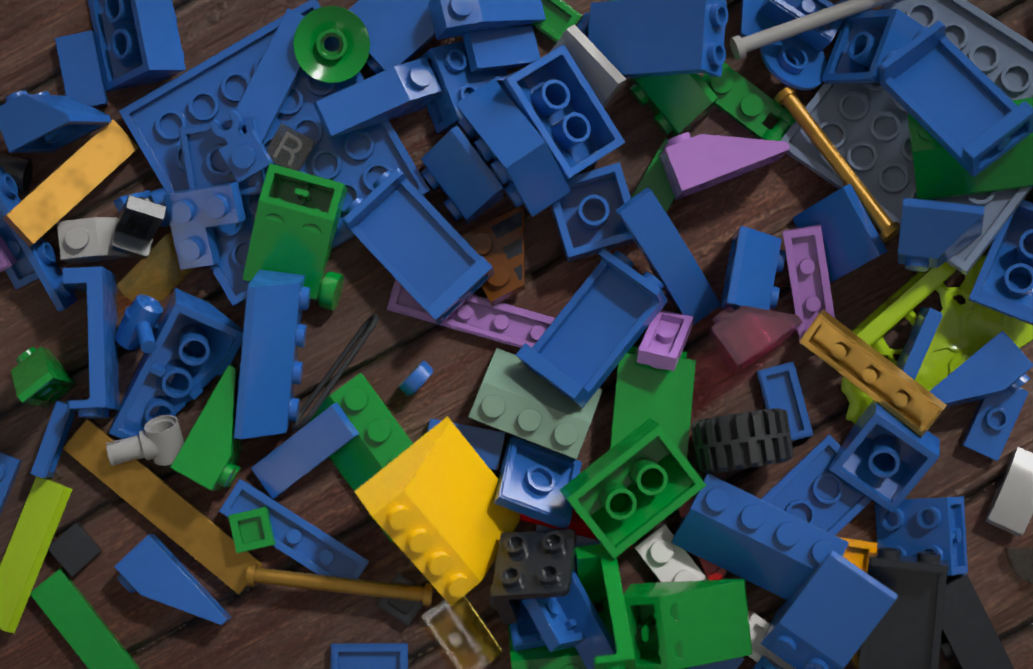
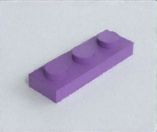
(808, 274)

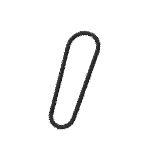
(371, 322)

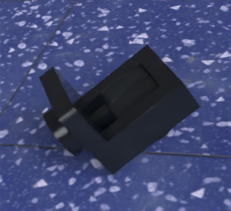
(137, 226)

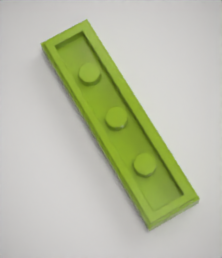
(29, 548)

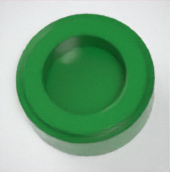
(330, 290)

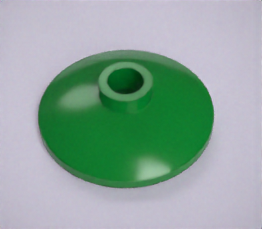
(337, 64)

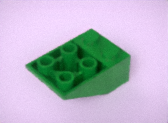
(295, 225)
(688, 622)

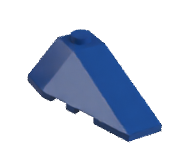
(191, 350)

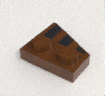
(504, 249)

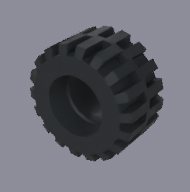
(742, 440)

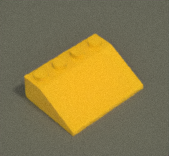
(441, 509)

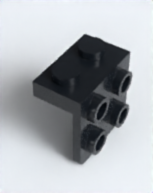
(530, 568)

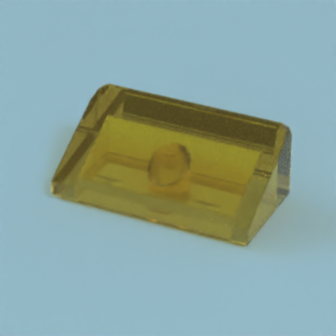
(156, 274)
(462, 634)

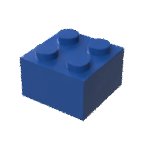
(588, 213)

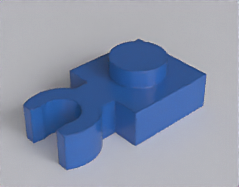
(244, 152)

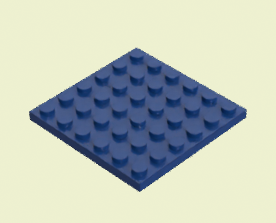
(215, 89)

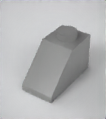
(87, 240)

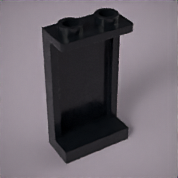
(913, 625)

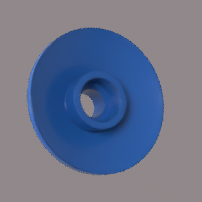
(795, 63)

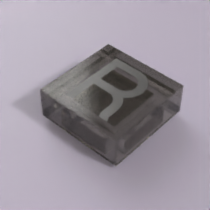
(290, 148)

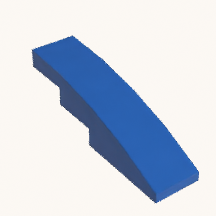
(668, 256)

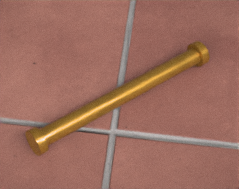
(880, 218)
(339, 584)

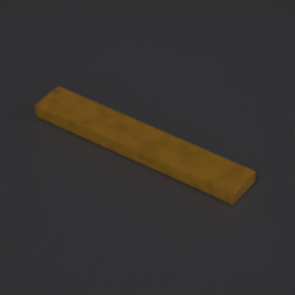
(163, 507)

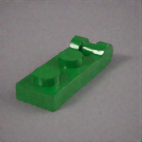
(748, 104)

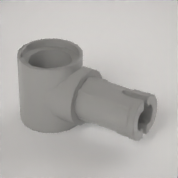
(158, 441)

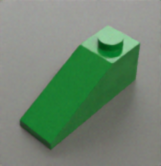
(40, 377)

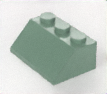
(530, 408)

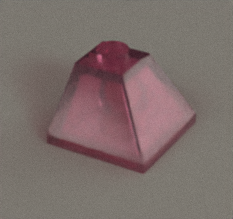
(750, 334)

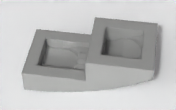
(1013, 499)

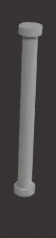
(741, 46)

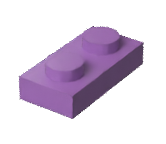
(665, 340)

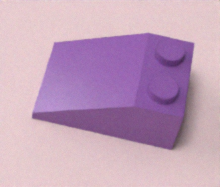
(713, 159)

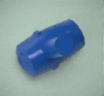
(138, 324)

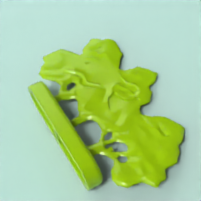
(958, 337)

